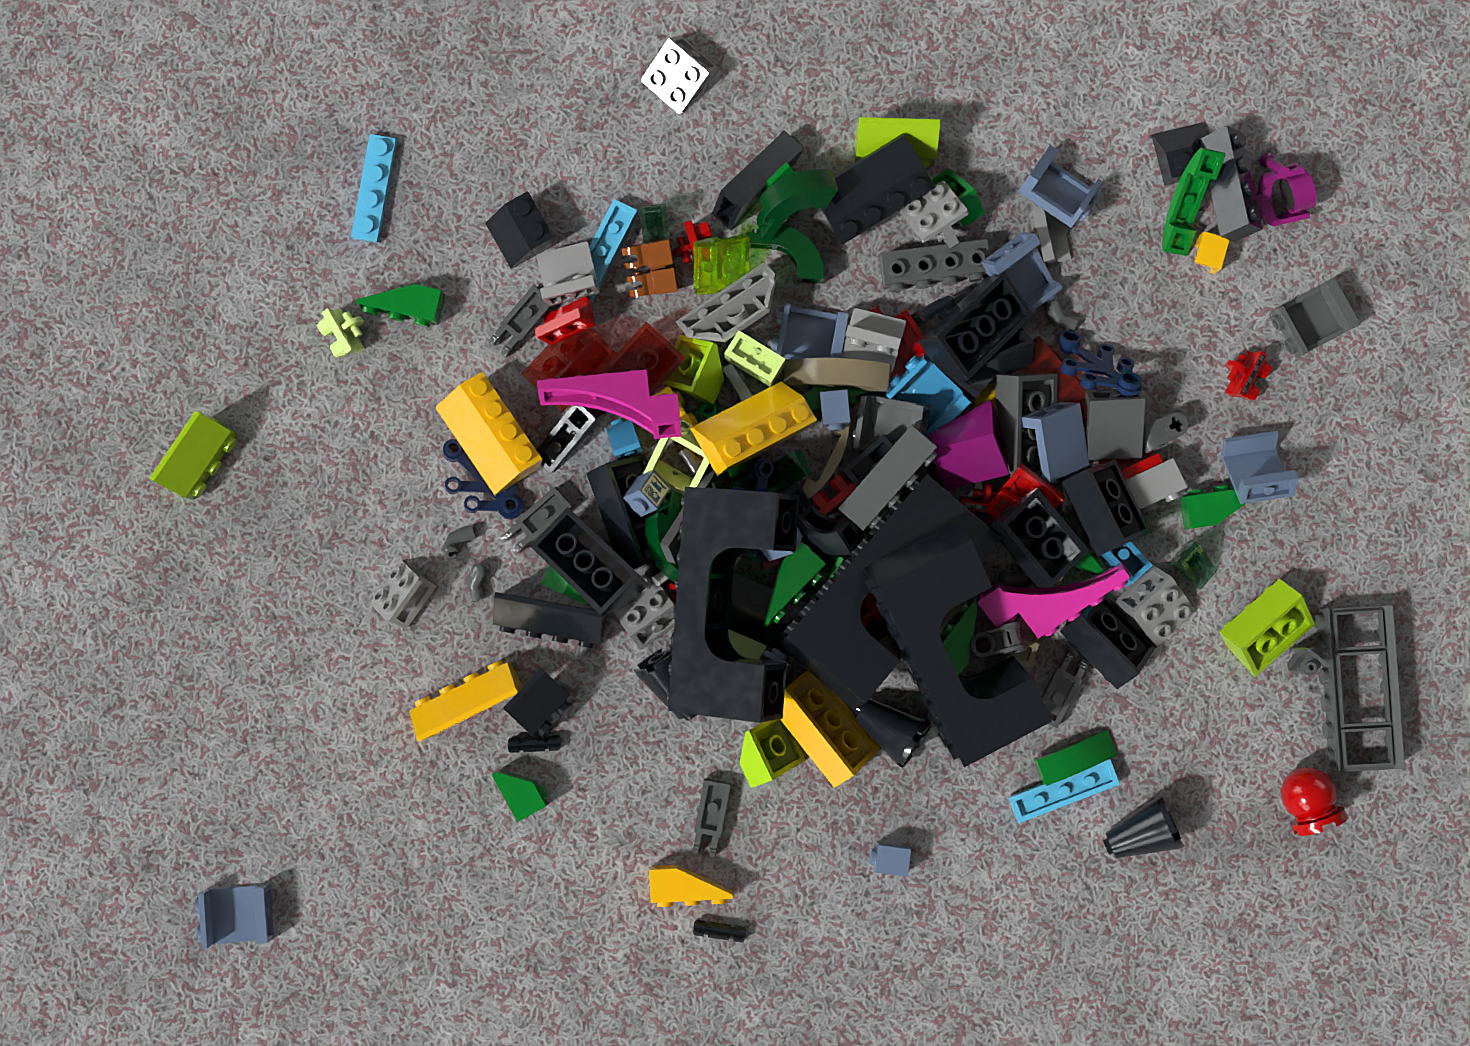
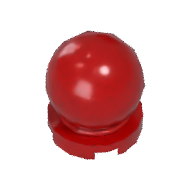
(1312, 800)

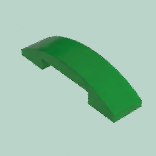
(1187, 199)

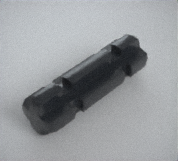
(530, 744)
(719, 931)

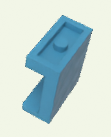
(931, 386)

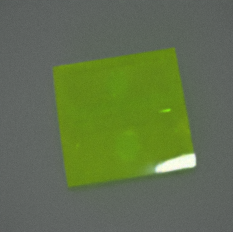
(719, 263)

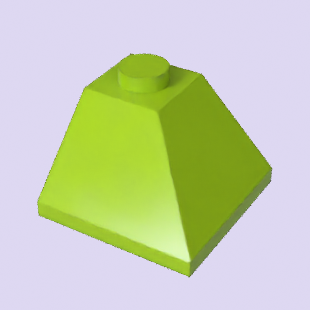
(700, 372)
(769, 752)

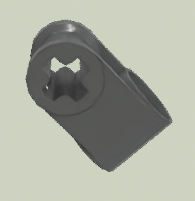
(1159, 433)
(1003, 640)

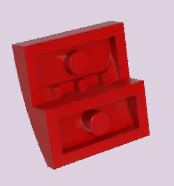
(1019, 485)

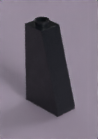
(748, 186)

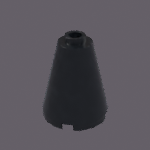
(655, 675)
(893, 729)
(1144, 832)

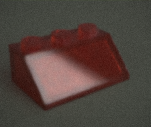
(648, 352)
(577, 355)

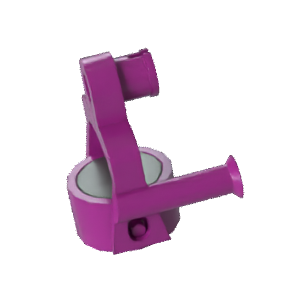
(1295, 188)

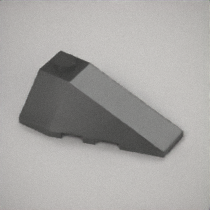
(1018, 396)

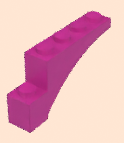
(619, 394)
(1049, 606)

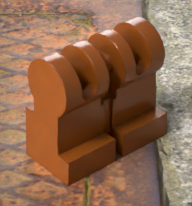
(657, 255)

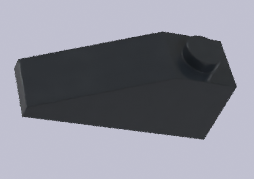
(568, 434)

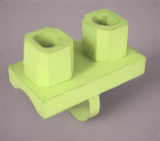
(345, 330)

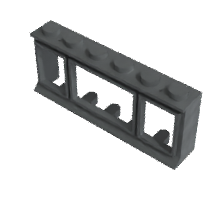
(1332, 700)

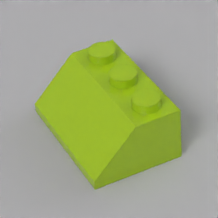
(875, 132)
(194, 455)
(1267, 627)

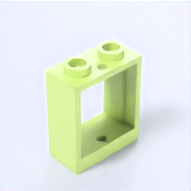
(761, 365)
(672, 476)

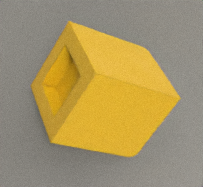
(1211, 251)

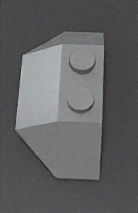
(732, 307)

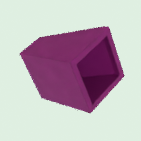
(970, 448)

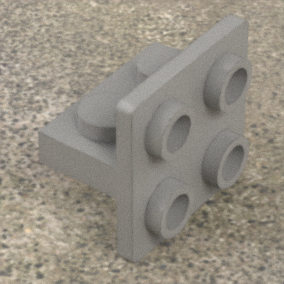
(934, 214)
(873, 337)
(402, 595)

